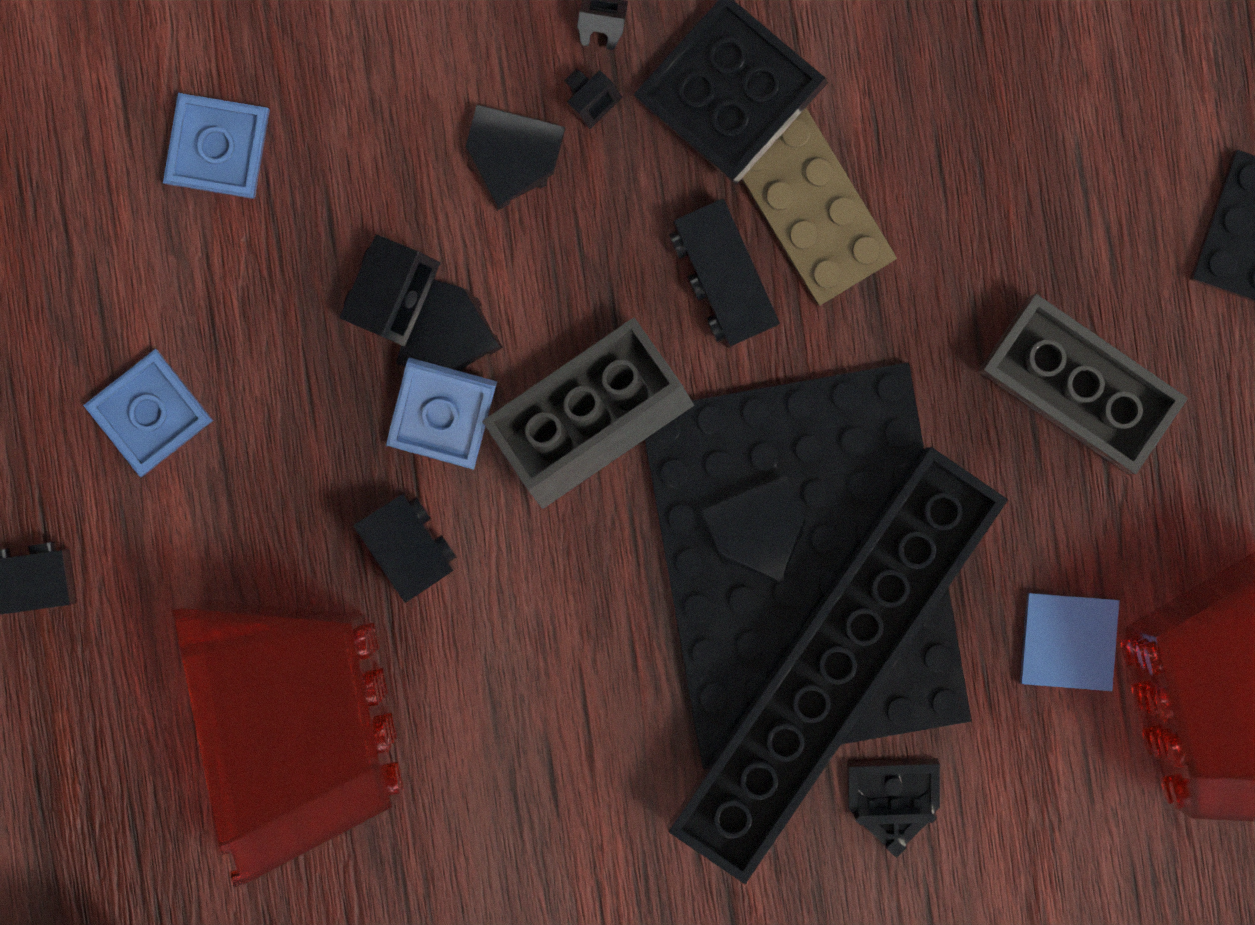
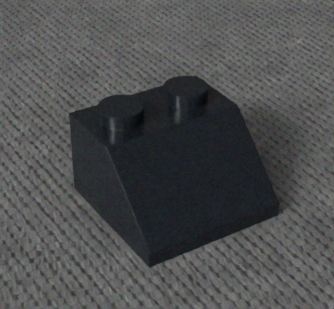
(406, 546)

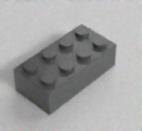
(1082, 384)
(588, 413)

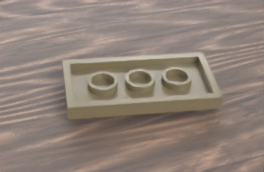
(816, 212)

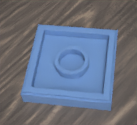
(216, 145)
(148, 413)
(441, 413)
(1069, 641)

